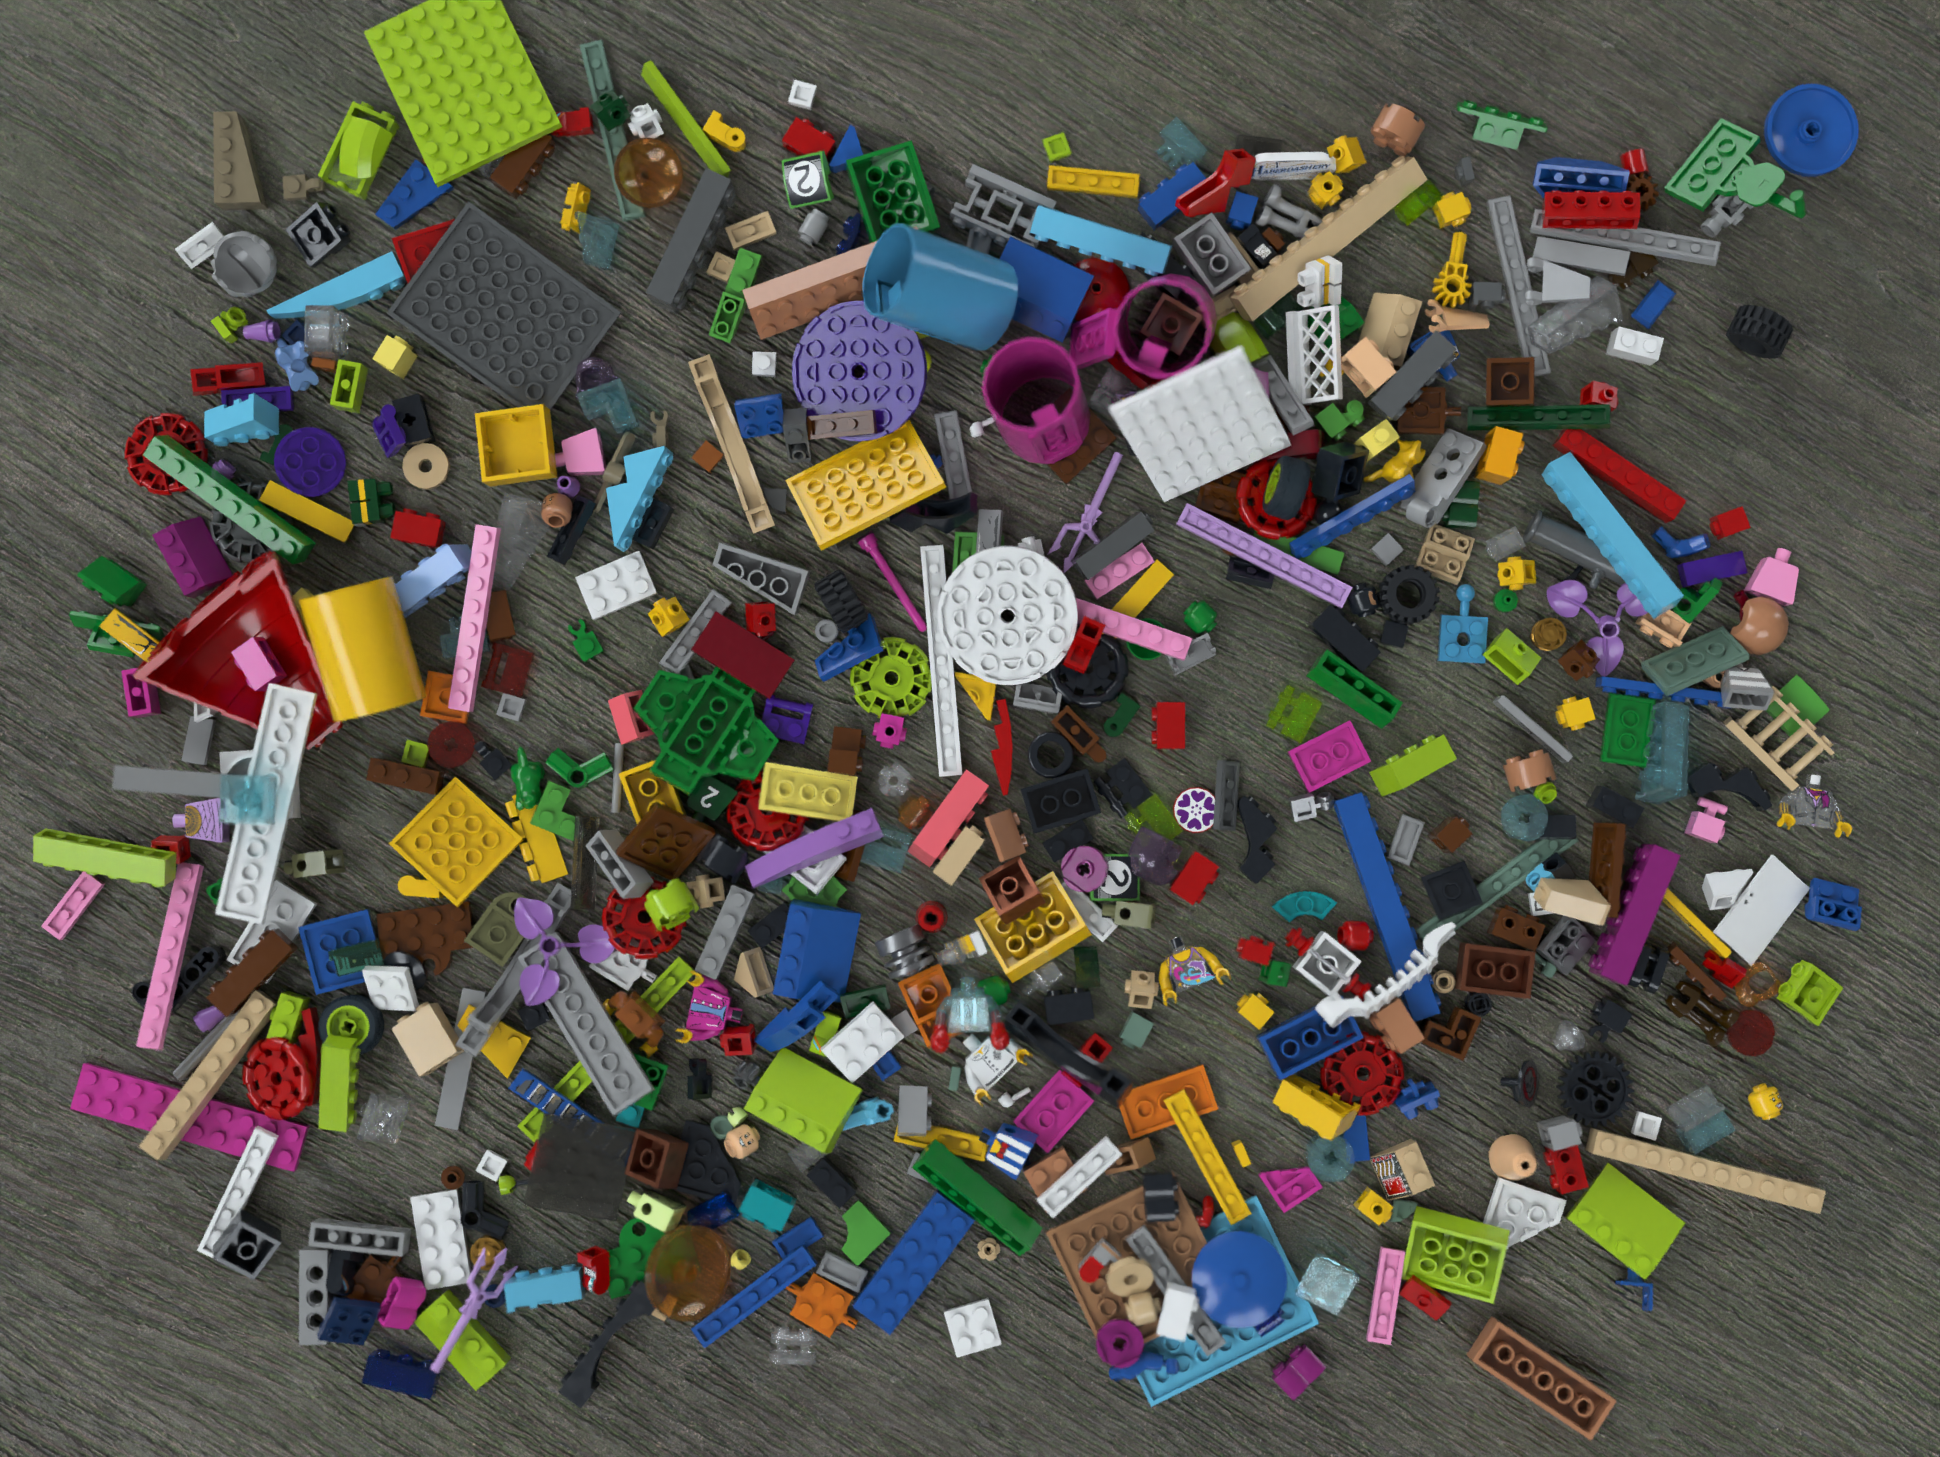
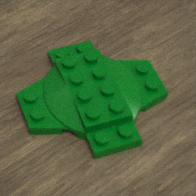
(704, 728)

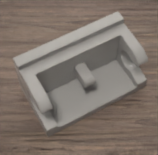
(1199, 651)
(1037, 698)

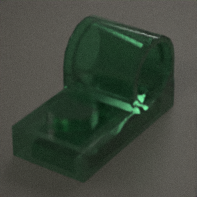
(1275, 317)

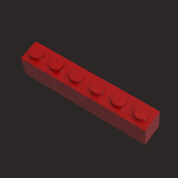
(1620, 474)

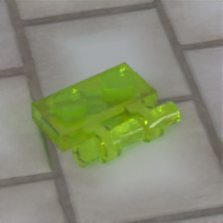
(1300, 717)
(1157, 817)

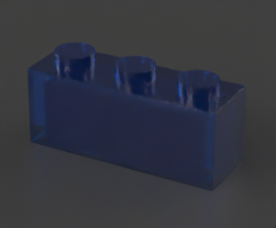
(401, 1374)

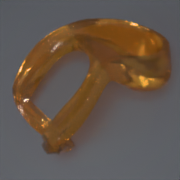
(1746, 995)

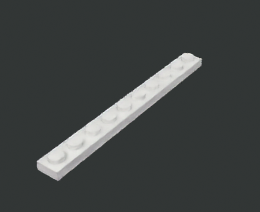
(940, 665)

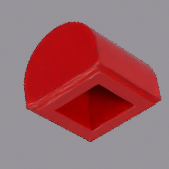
(1635, 162)

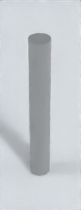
(617, 784)

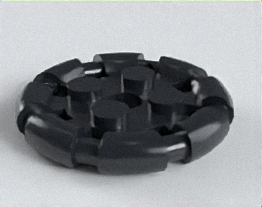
(1094, 680)

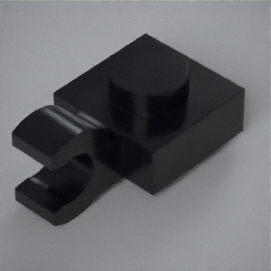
(494, 762)
(699, 1084)

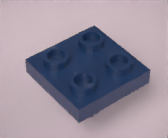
(348, 1321)

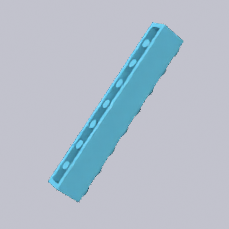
(1612, 535)

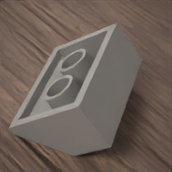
(1211, 255)

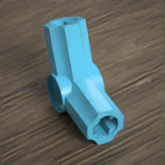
(869, 1112)

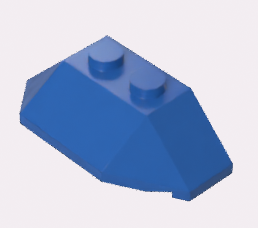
(1578, 174)

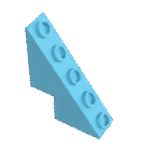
(631, 499)

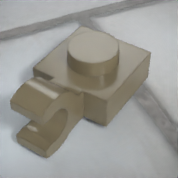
(298, 187)
(660, 438)

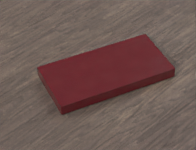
(742, 655)

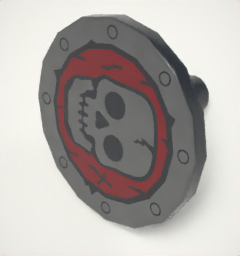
(1526, 1085)

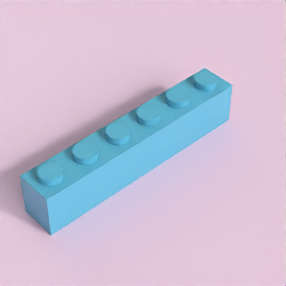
(1100, 239)

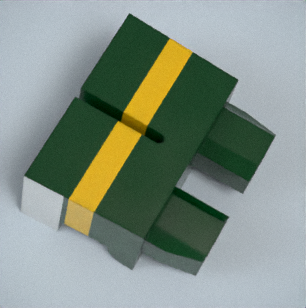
(367, 501)

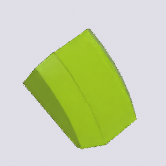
(362, 147)
(1235, 332)

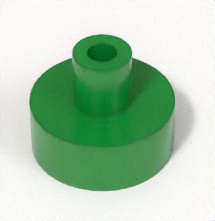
(1500, 602)

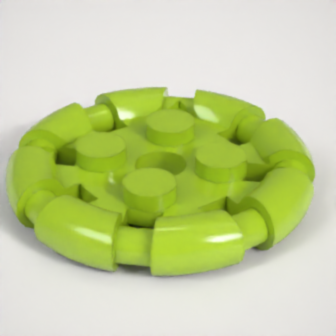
(905, 682)

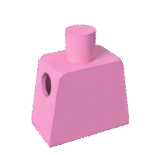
(582, 454)
(1774, 578)

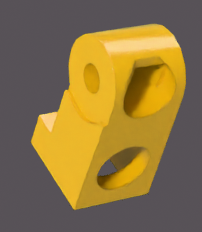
(719, 132)
(414, 886)

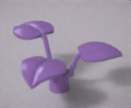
(1566, 601)
(533, 918)

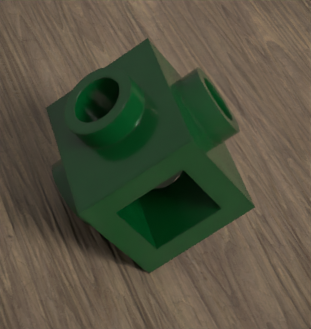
(611, 110)

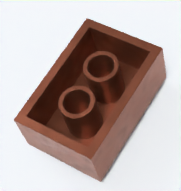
(1495, 970)

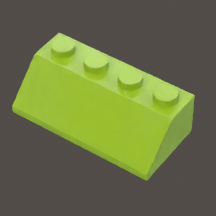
(476, 1351)

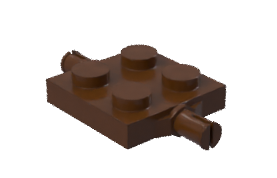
(1426, 413)
(375, 1278)

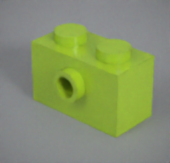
(1512, 656)
(287, 1016)

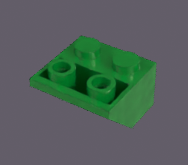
(112, 581)
(656, 1074)

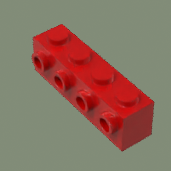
(1591, 210)

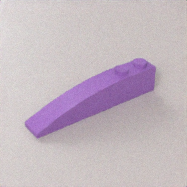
(815, 847)

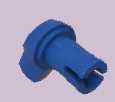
(1682, 547)

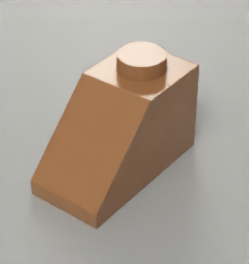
(1135, 1155)

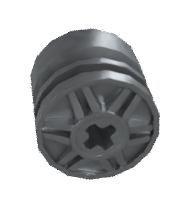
(904, 951)

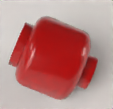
(1355, 935)

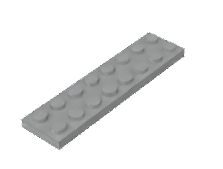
(592, 1031)

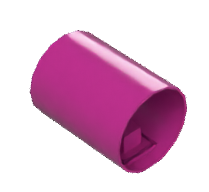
(1155, 350)
(1054, 435)

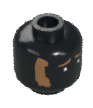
(1363, 600)

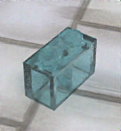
(1706, 1133)

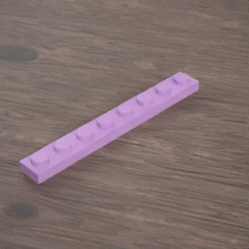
(1264, 555)

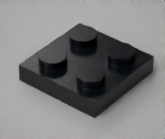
(1451, 891)

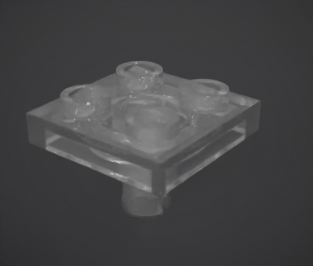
(383, 1118)

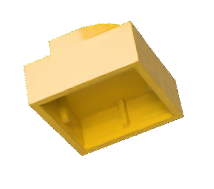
(516, 445)

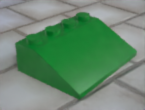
(891, 190)

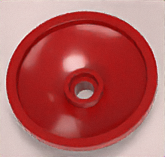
(1112, 283)

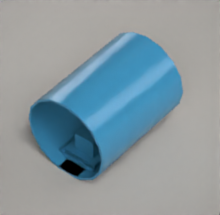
(939, 288)

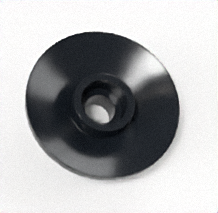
(405, 959)

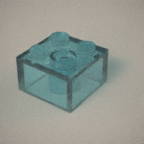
(247, 799)

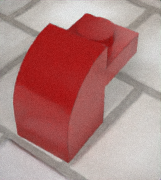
(1084, 644)
(1096, 1049)

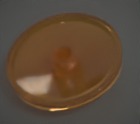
(687, 1273)

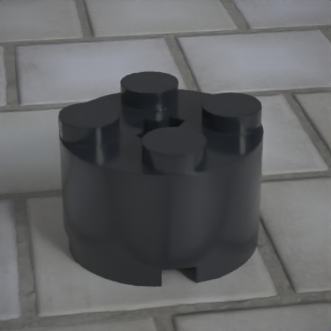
(724, 859)

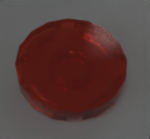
(1751, 1033)

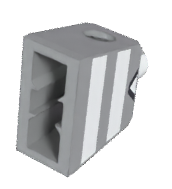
(1745, 688)

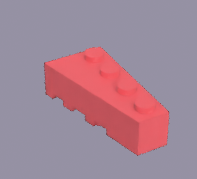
(948, 818)

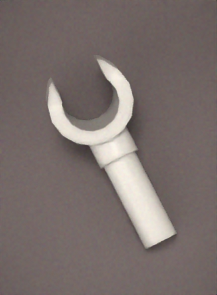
(977, 427)
(1007, 1101)

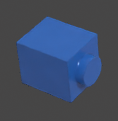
(1241, 211)

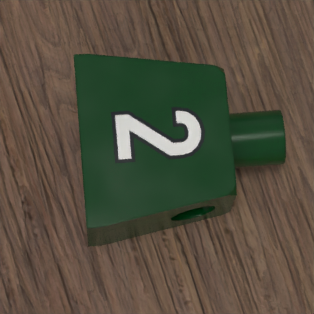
(710, 799)

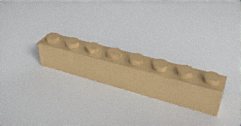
(209, 1076)

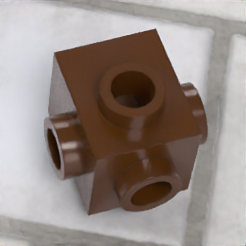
(1579, 660)

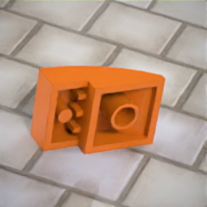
(923, 996)

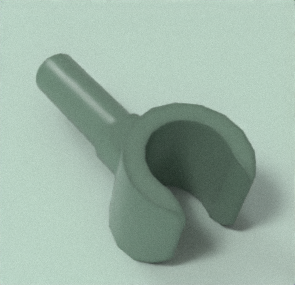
(1548, 969)

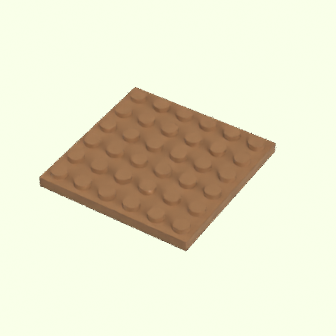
(1115, 1221)

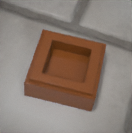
(324, 364)
(707, 456)

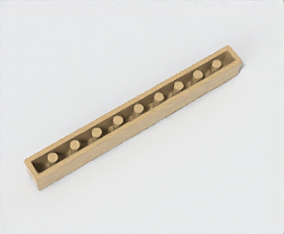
(1329, 237)
(1705, 1170)

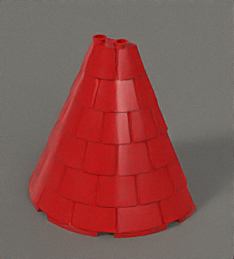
(198, 659)

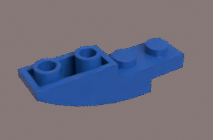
(797, 1022)

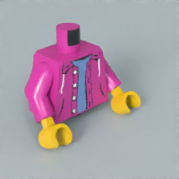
(708, 1009)

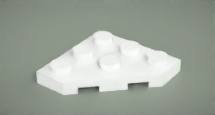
(1522, 1210)

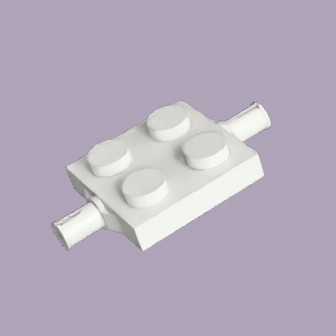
(624, 968)

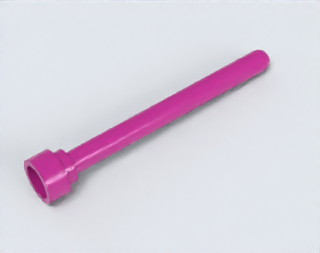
(870, 544)

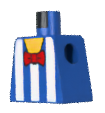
(1008, 1148)

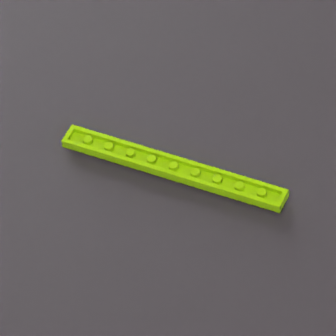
(577, 1078)

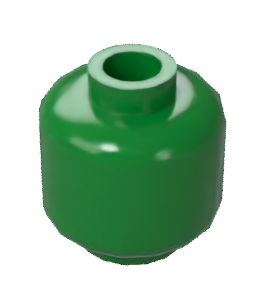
(1200, 617)
(996, 988)

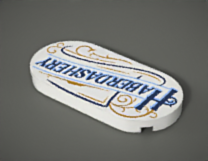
(1292, 165)

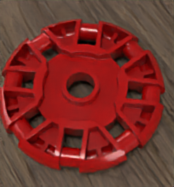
(147, 427)
(1249, 514)
(763, 824)
(635, 929)
(1377, 1074)
(294, 1075)

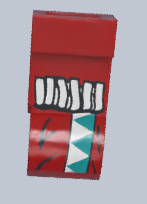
(595, 1269)

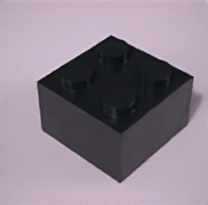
(247, 1244)

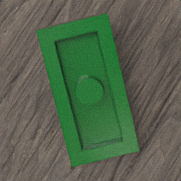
(1697, 599)
(1275, 973)

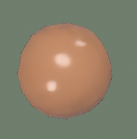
(1762, 626)

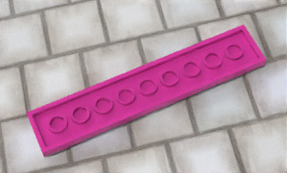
(218, 1127)

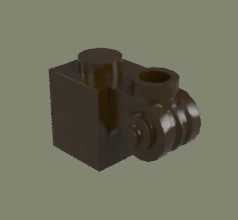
(1638, 265)

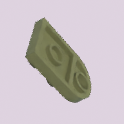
(496, 930)

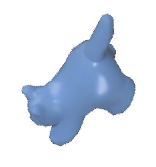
(294, 362)

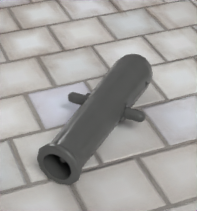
(1573, 546)

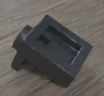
(535, 1015)

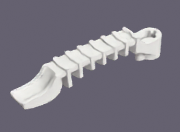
(1336, 1009)

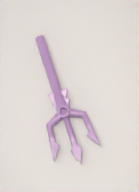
(1090, 514)
(474, 1303)

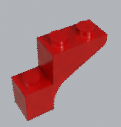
(1213, 192)

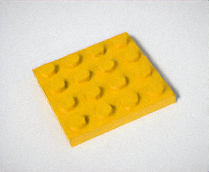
(456, 841)

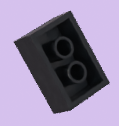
(1060, 801)

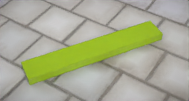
(684, 119)

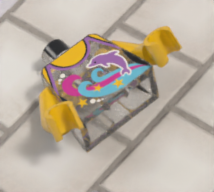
(1187, 969)

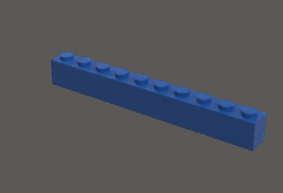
(1384, 900)

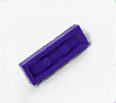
(278, 396)

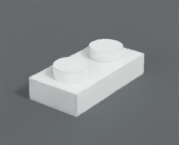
(200, 245)

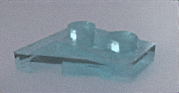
(597, 239)

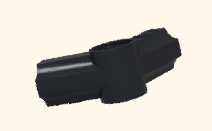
(474, 1202)

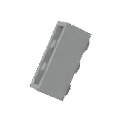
(626, 877)

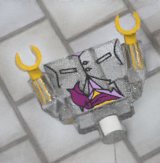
(1812, 808)

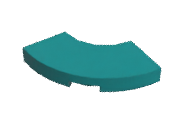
(1304, 903)

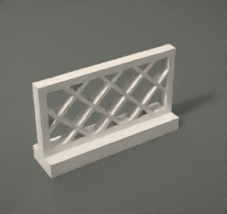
(1300, 357)

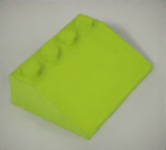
(804, 1100)
(1625, 1221)
(1455, 1254)

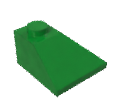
(1349, 321)

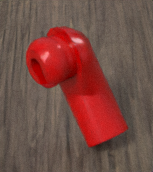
(1208, 1211)

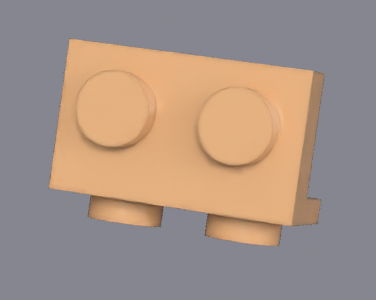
(1667, 627)

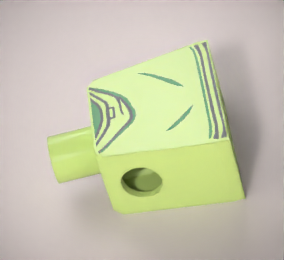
(664, 1212)

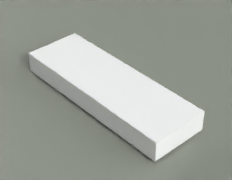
(1091, 914)

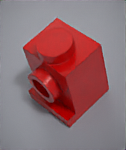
(176, 844)
(1255, 950)
(734, 1046)

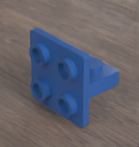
(760, 415)

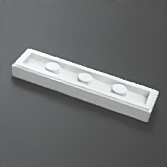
(1079, 1177)

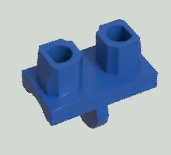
(1416, 1095)

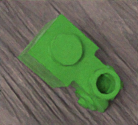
(1334, 422)

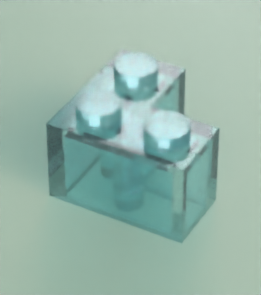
(612, 400)

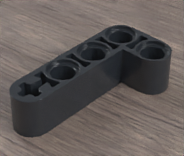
(185, 979)

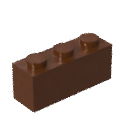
(521, 165)
(405, 776)

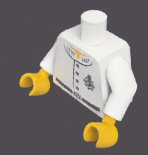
(986, 1065)

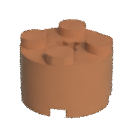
(1397, 129)
(1529, 771)

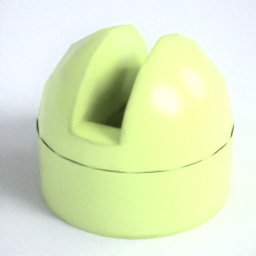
(738, 1116)

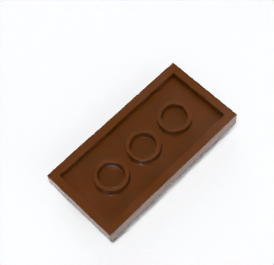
(1607, 862)

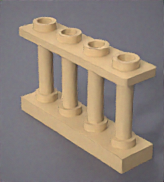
(1772, 758)

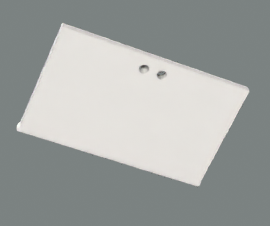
(1753, 924)

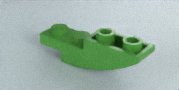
(732, 302)

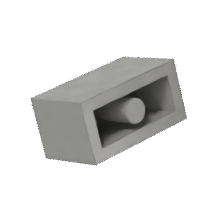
(913, 1111)
(1559, 1132)

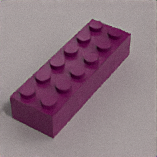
(1639, 903)

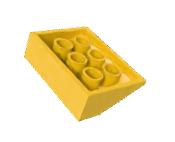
(1036, 935)

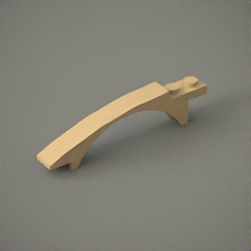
(732, 443)

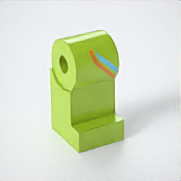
(824, 1032)

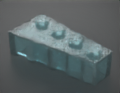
(1666, 754)

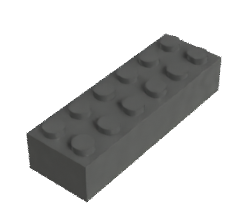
(691, 241)

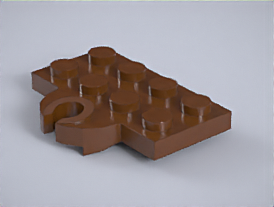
(426, 933)

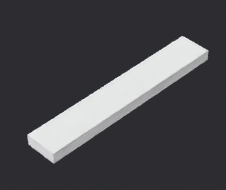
(240, 1186)

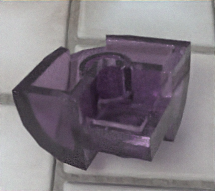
(1154, 857)

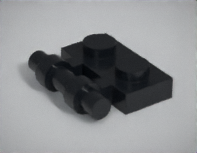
(1129, 785)

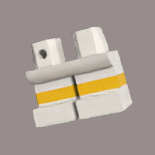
(1321, 283)

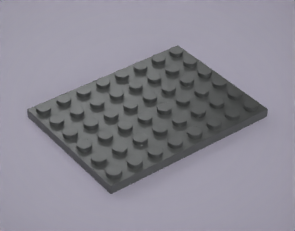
(503, 311)

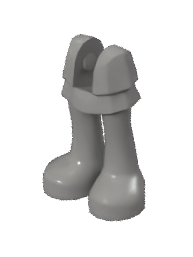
(1275, 201)

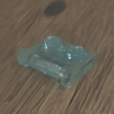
(887, 856)

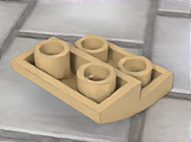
(1445, 553)

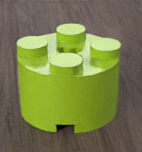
(670, 905)

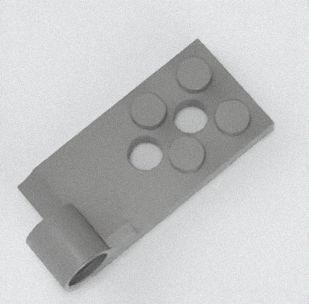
(1433, 495)

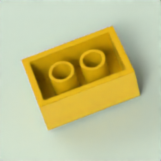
(646, 789)

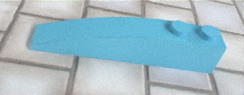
(348, 289)

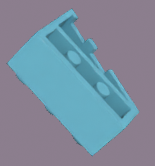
(241, 421)
(544, 1287)

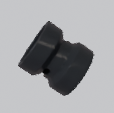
(1474, 1005)

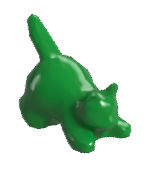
(527, 777)

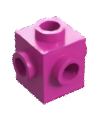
(889, 721)

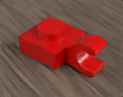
(1724, 971)

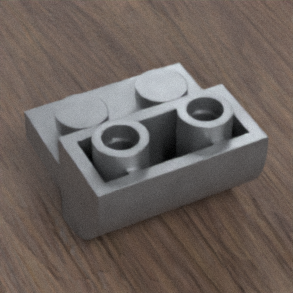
(1565, 944)

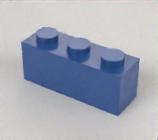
(1160, 205)

